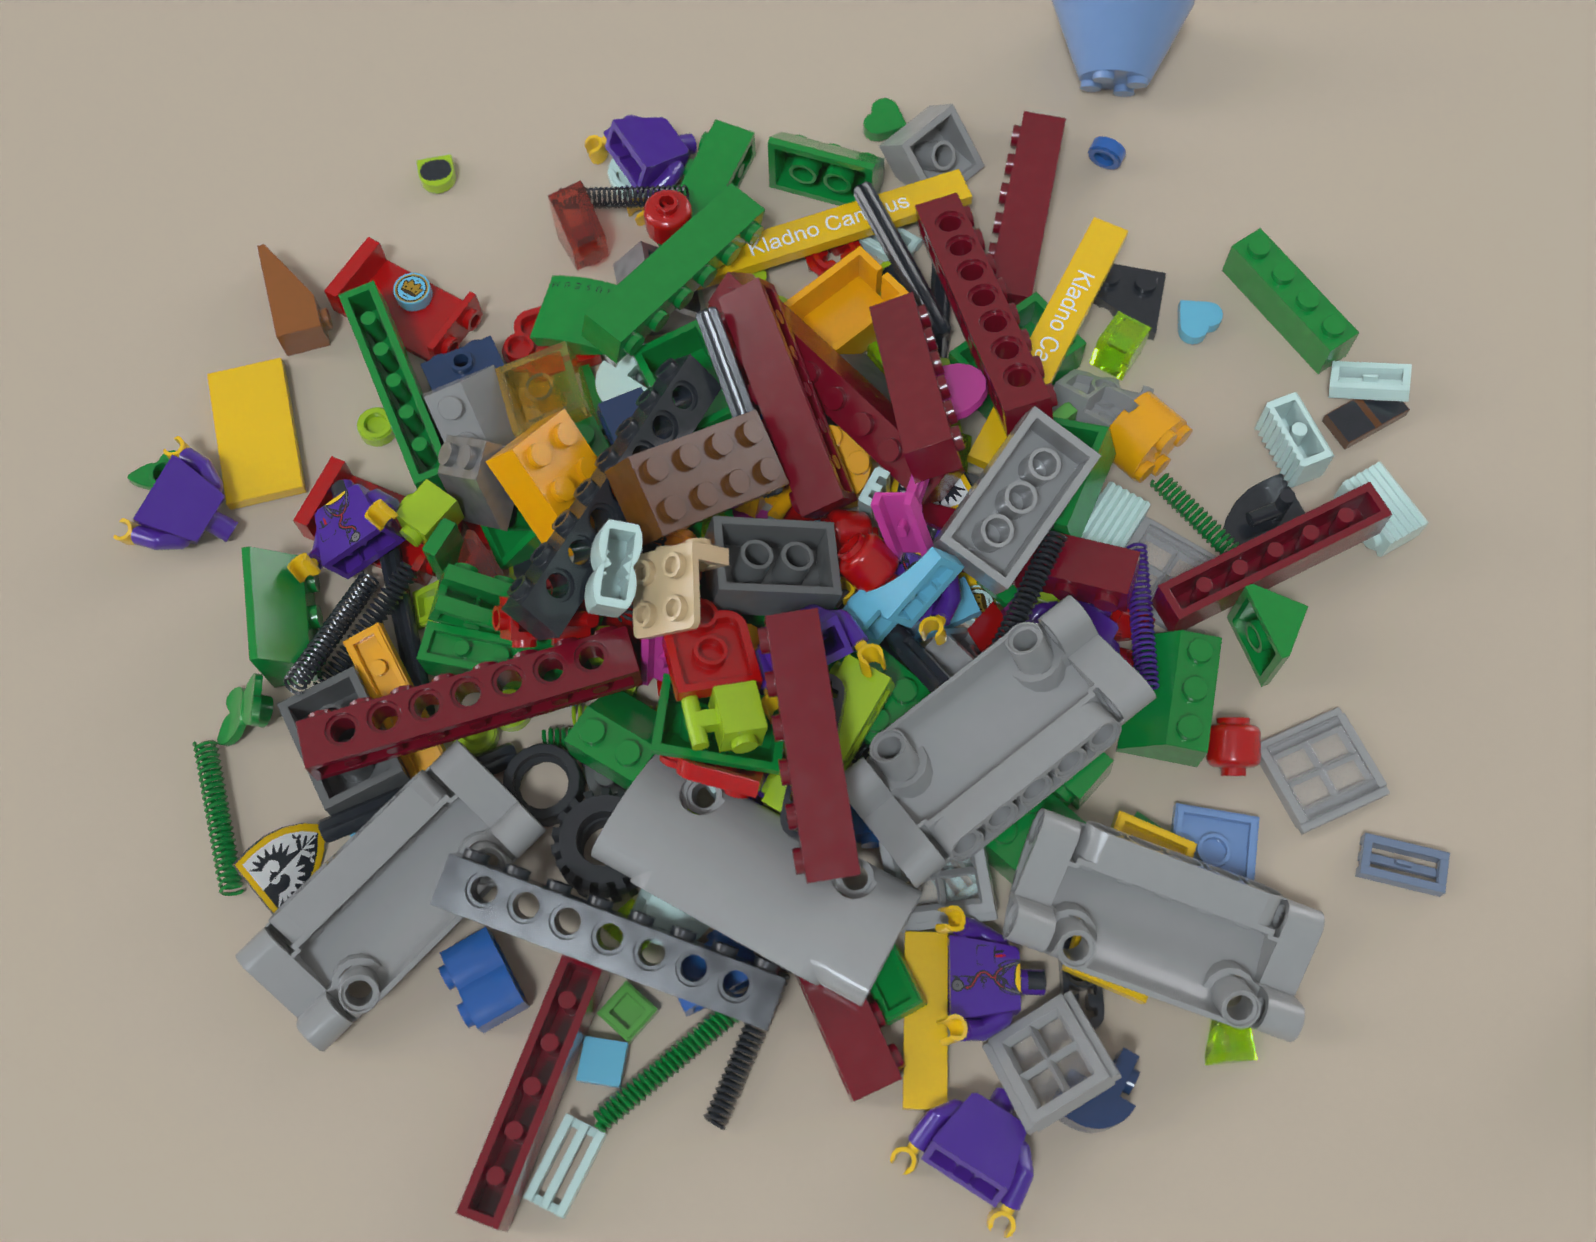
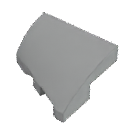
(1095, 397)

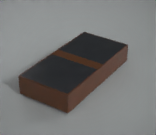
(1362, 418)

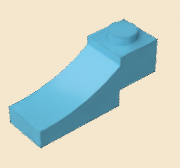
(905, 597)

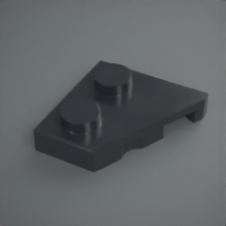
(1133, 293)

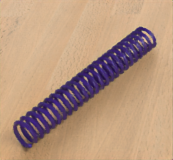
(1135, 618)

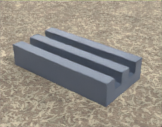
(1366, 858)

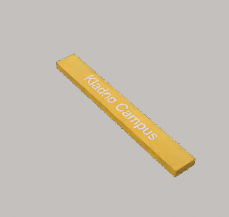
(839, 225)
(1061, 318)

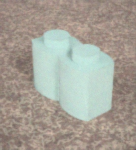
(612, 559)

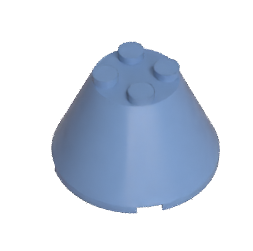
(1119, 41)

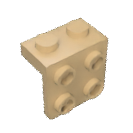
(669, 586)

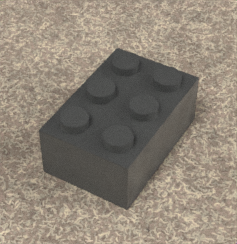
(773, 565)
(353, 786)

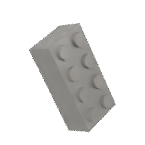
(1016, 500)

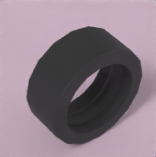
(536, 755)

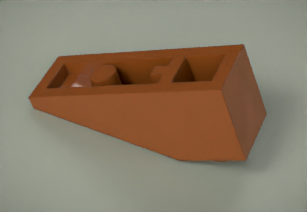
(294, 309)

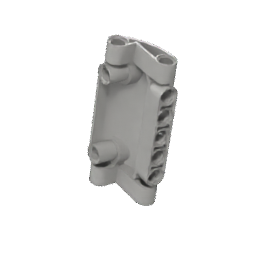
(994, 740)
(740, 878)
(375, 894)
(1162, 924)

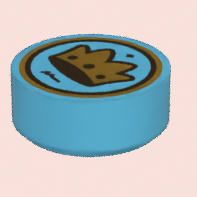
(412, 291)

